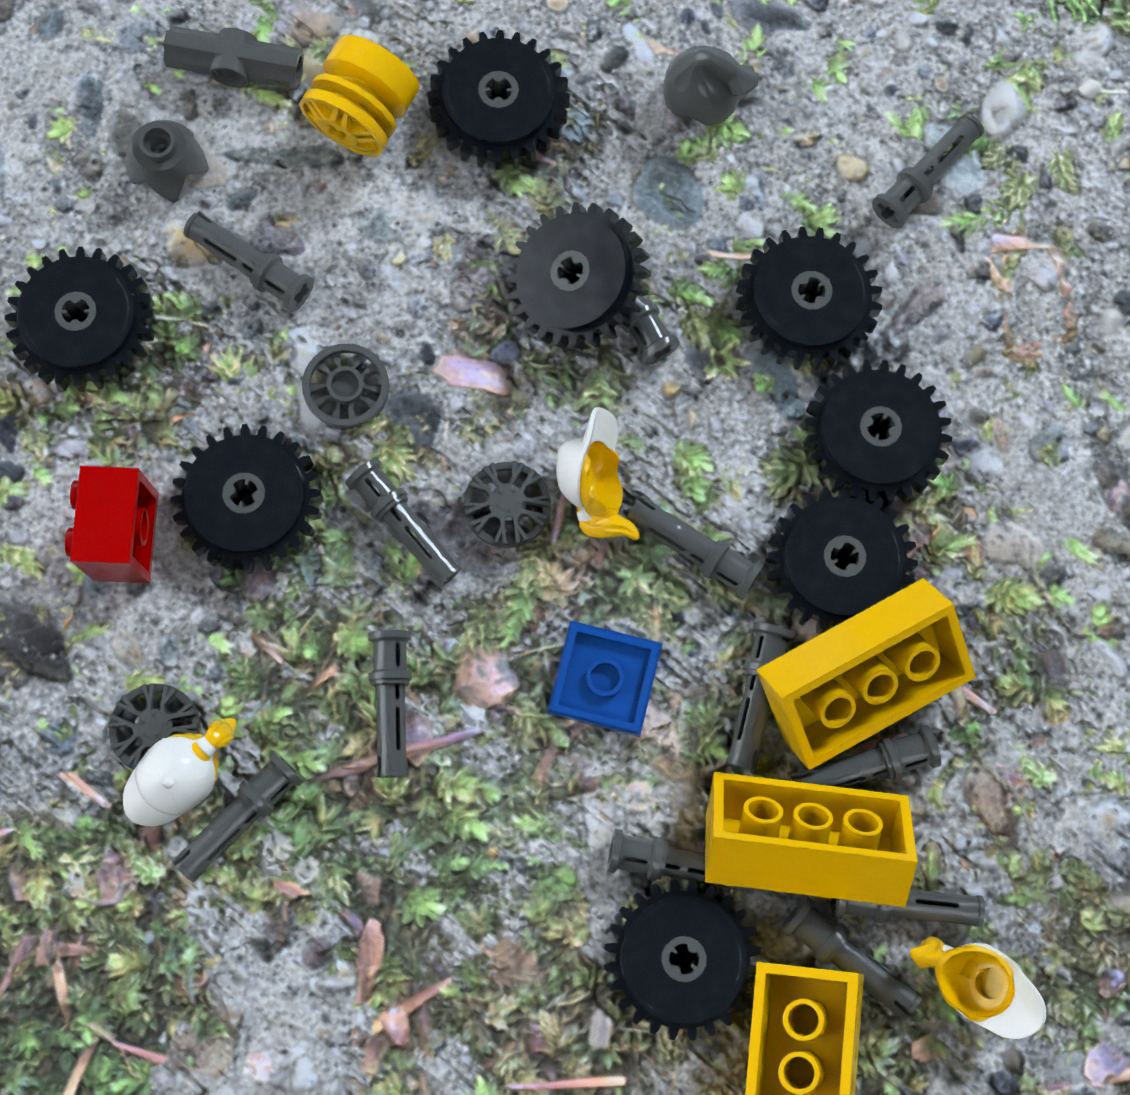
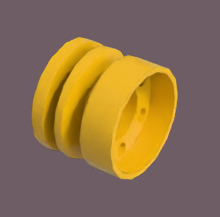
(359, 95)

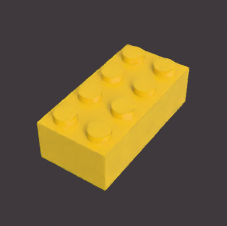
(867, 673)
(809, 839)
(804, 1031)

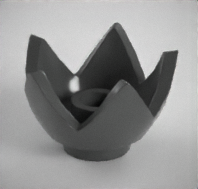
(164, 170)

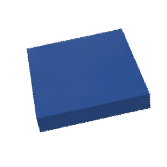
(604, 678)

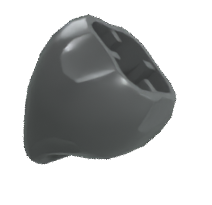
(706, 84)

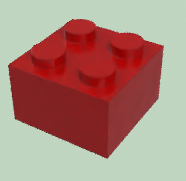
(113, 524)

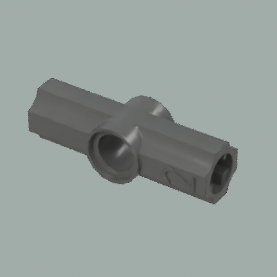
(233, 57)

